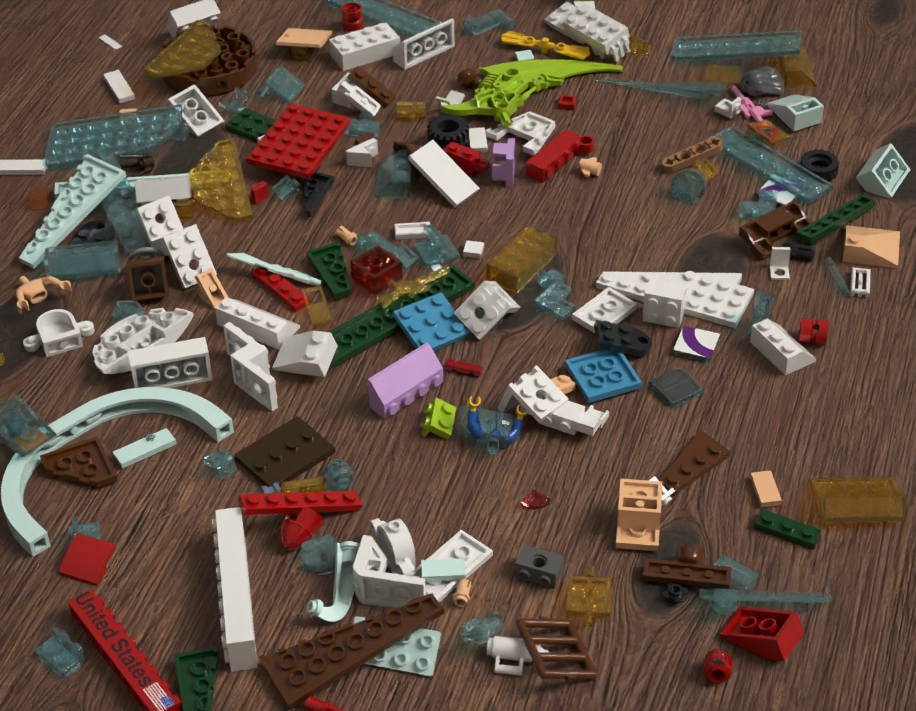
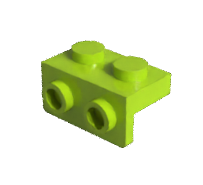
(438, 418)

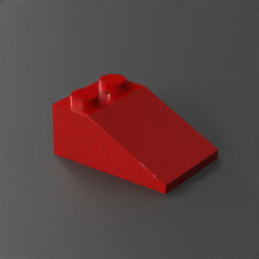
(764, 631)

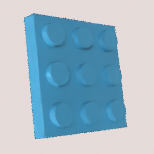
(431, 322)
(602, 374)

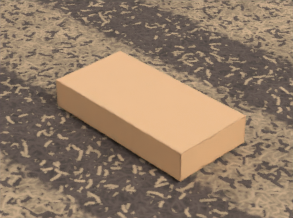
(765, 489)

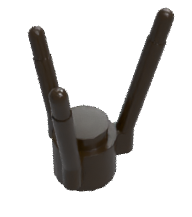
(145, 162)

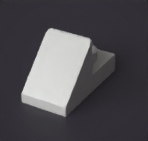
(362, 154)

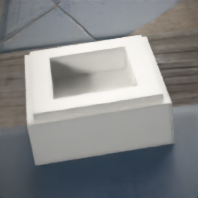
(473, 249)

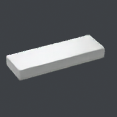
(119, 86)
(22, 167)

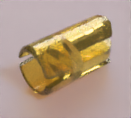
(409, 109)

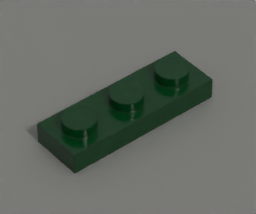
(787, 529)

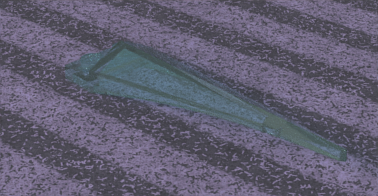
(690, 89)

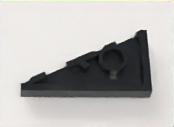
(316, 189)

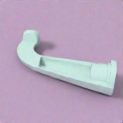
(343, 585)

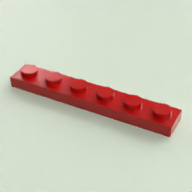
(294, 502)

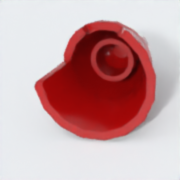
(299, 529)

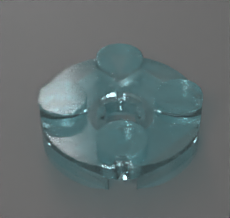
(317, 546)
(480, 629)

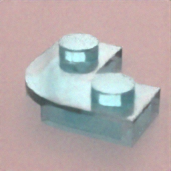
(753, 210)

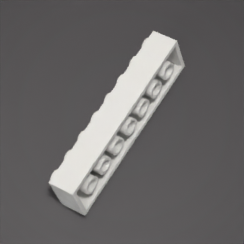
(235, 589)

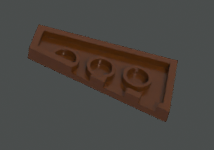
(695, 460)

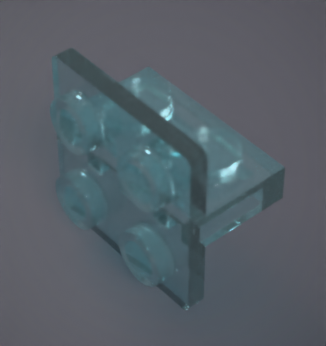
(435, 248)

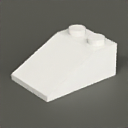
(196, 111)
(306, 353)

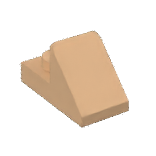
(211, 287)

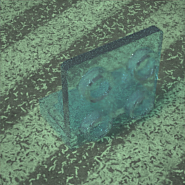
(283, 84)

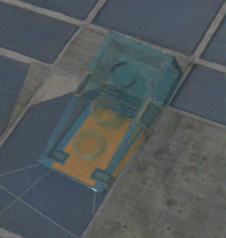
(21, 427)

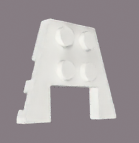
(527, 126)

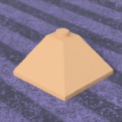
(871, 246)

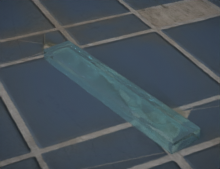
(772, 596)

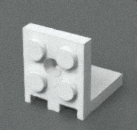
(493, 301)
(525, 392)

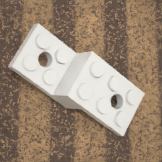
(250, 366)

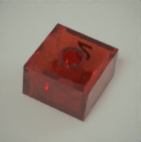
(375, 269)

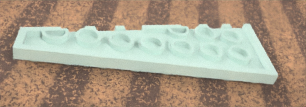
(85, 191)

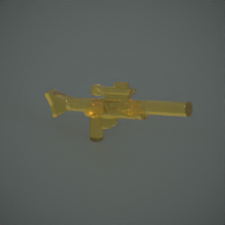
(410, 287)

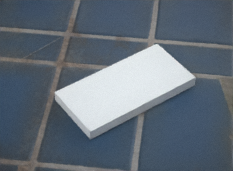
(443, 173)
(459, 546)

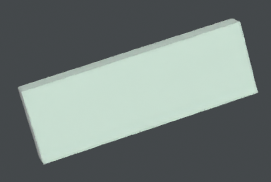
(142, 448)

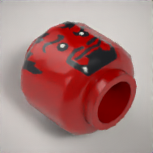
(717, 666)

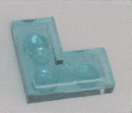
(554, 300)

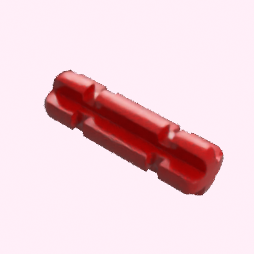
(464, 367)

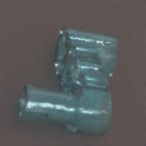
(488, 21)

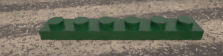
(835, 219)

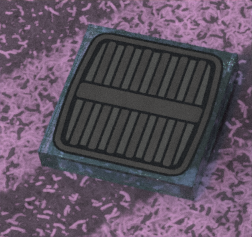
(676, 387)

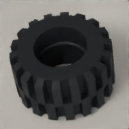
(448, 129)

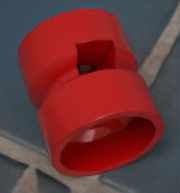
(352, 16)
(806, 331)

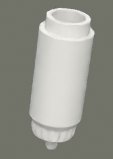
(509, 649)

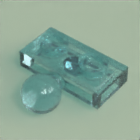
(363, 126)

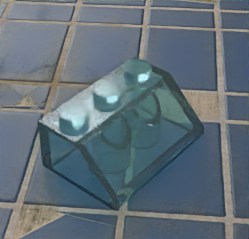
(395, 176)

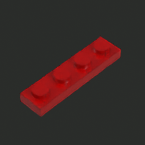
(281, 288)

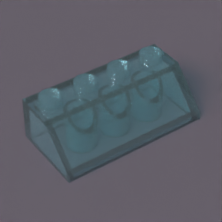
(82, 260)

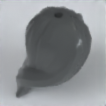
(762, 81)

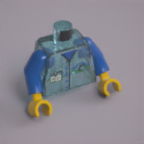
(493, 428)

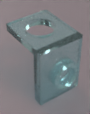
(235, 105)

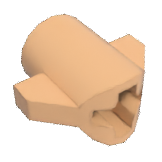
(590, 167)

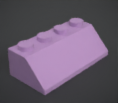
(404, 381)

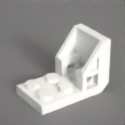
(376, 586)

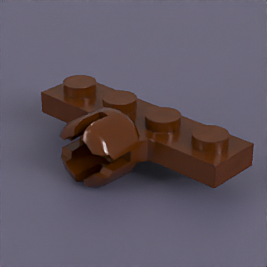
(688, 570)

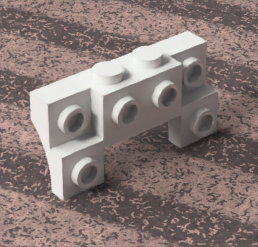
(573, 418)

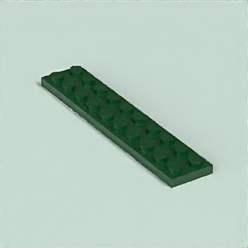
(379, 323)

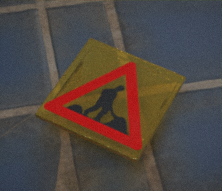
(769, 132)

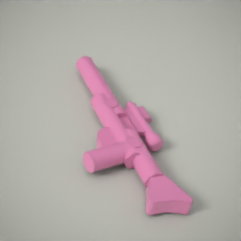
(756, 112)

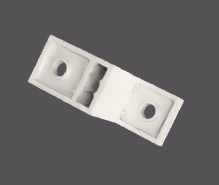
(174, 240)

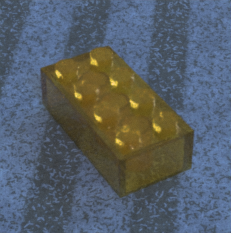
(521, 259)

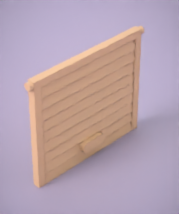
(304, 37)

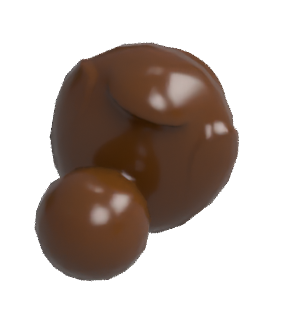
(468, 78)

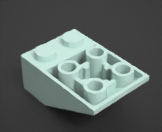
(798, 111)

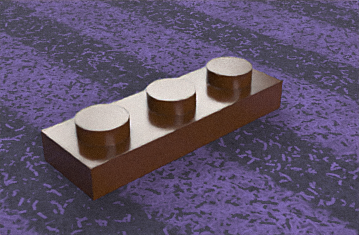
(371, 86)

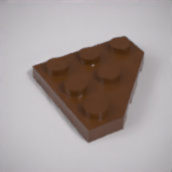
(80, 463)

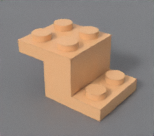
(639, 515)

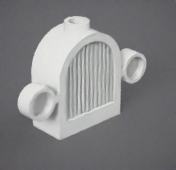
(58, 333)
(395, 544)

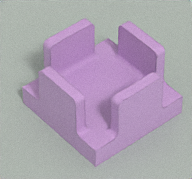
(506, 153)

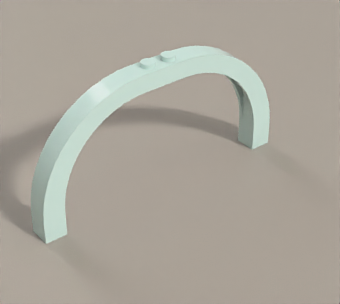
(82, 419)

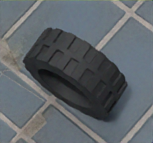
(823, 158)

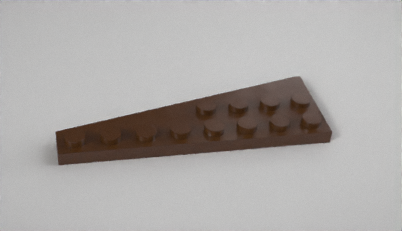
(325, 659)

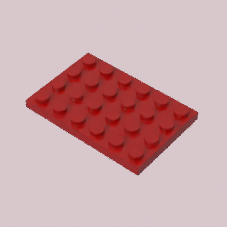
(298, 141)

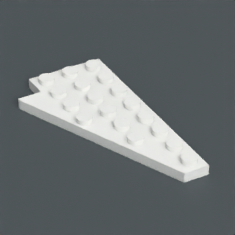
(708, 295)

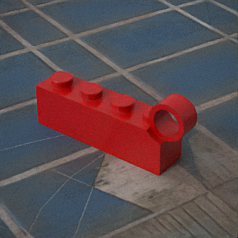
(557, 154)

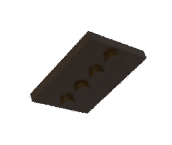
(285, 453)

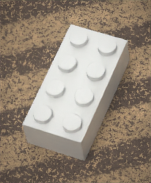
(363, 46)
(171, 364)

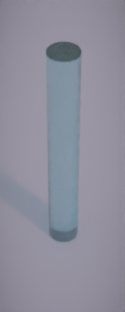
(838, 278)

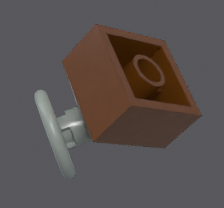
(147, 274)

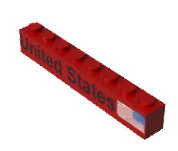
(122, 654)

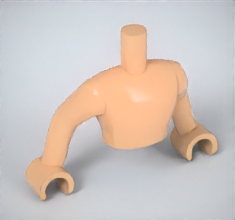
(35, 290)

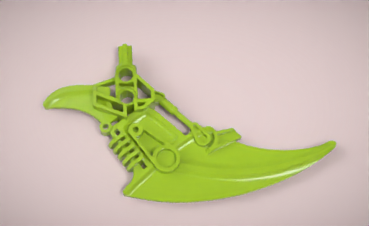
(504, 83)

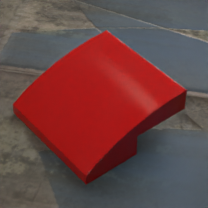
(87, 559)

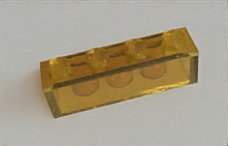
(796, 70)

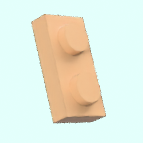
(564, 383)

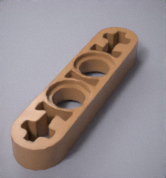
(710, 147)

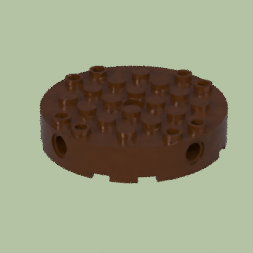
(227, 71)

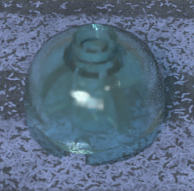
(688, 185)

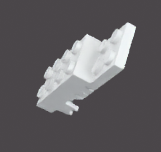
(591, 27)

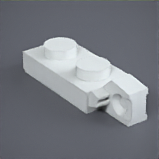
(358, 98)

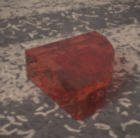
(535, 501)

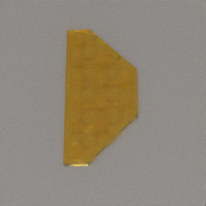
(188, 53)
(220, 182)

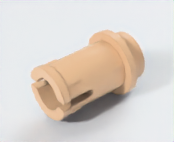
(347, 236)
(461, 597)

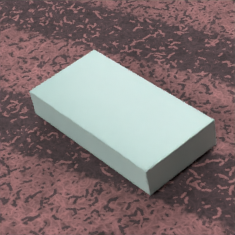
(443, 569)

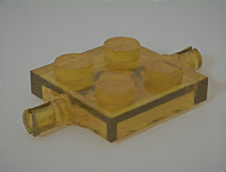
(588, 596)

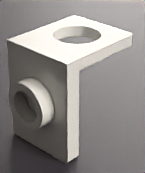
(452, 98)
(779, 262)

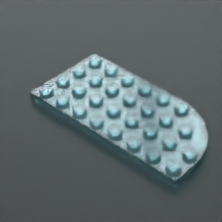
(111, 134)

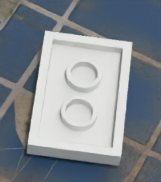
(606, 306)

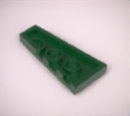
(331, 269)
(197, 677)

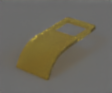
(319, 311)

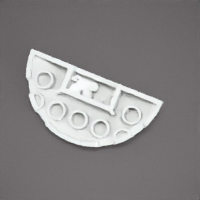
(136, 333)

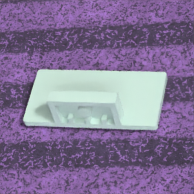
(412, 654)

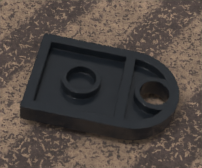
(89, 233)
(621, 338)

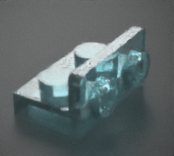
(373, 239)
(762, 308)
(61, 653)

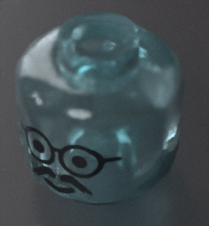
(339, 474)

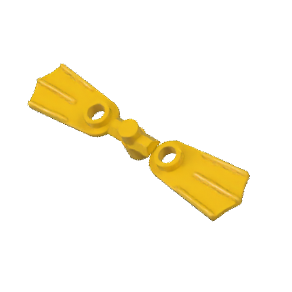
(569, 50)

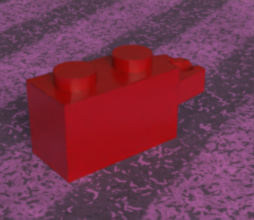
(467, 158)

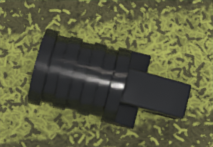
(801, 250)

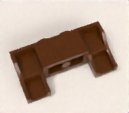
(773, 226)

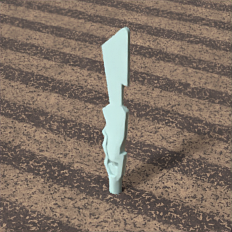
(275, 268)

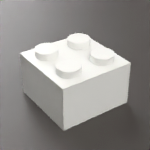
(664, 303)

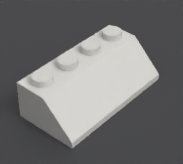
(424, 45)
(255, 322)

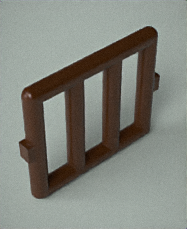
(540, 657)

